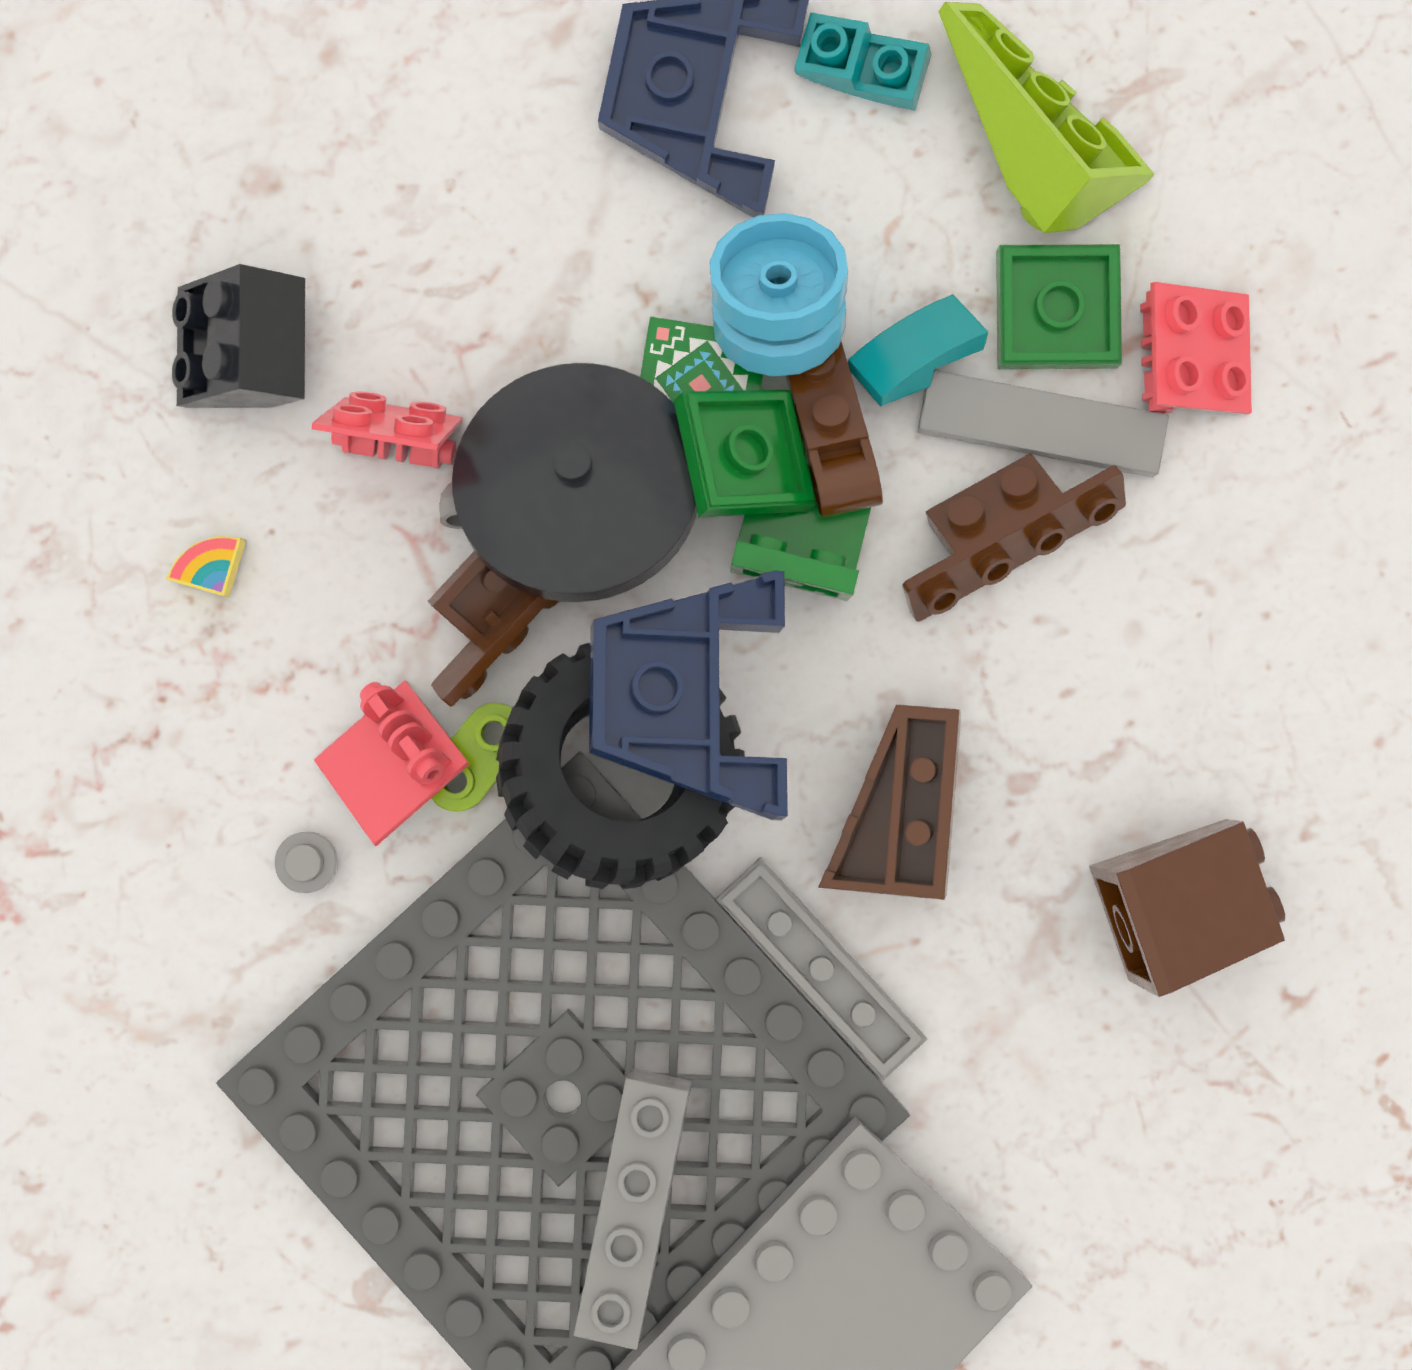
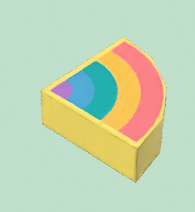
(209, 565)

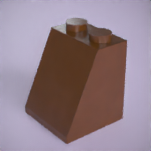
(1189, 905)

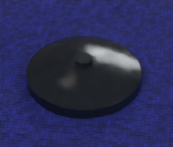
(574, 482)

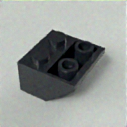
(240, 339)

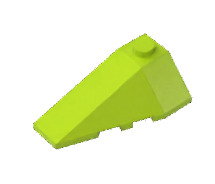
(1045, 147)

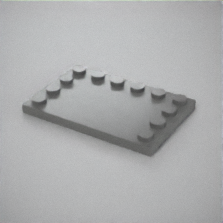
(842, 1275)

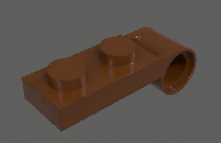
(835, 437)

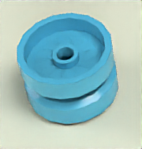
(778, 294)

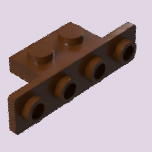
(1003, 526)
(489, 615)

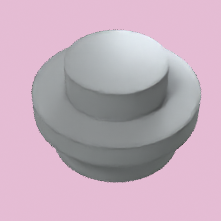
(306, 862)

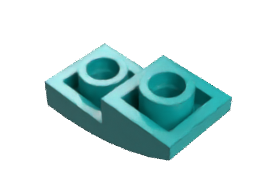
(862, 64)
(908, 352)

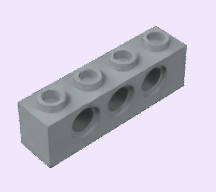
(633, 1208)

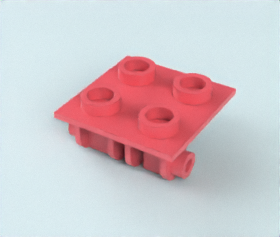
(1197, 349)
(366, 418)
(390, 759)

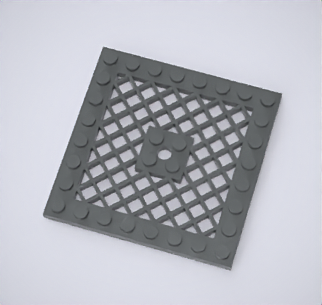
(387, 1218)

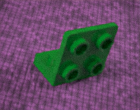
(811, 550)

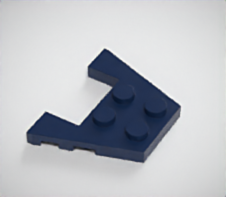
(672, 84)
(659, 692)

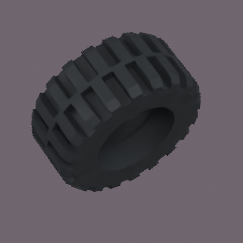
(563, 827)

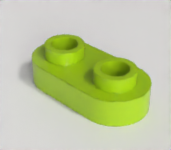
(480, 754)

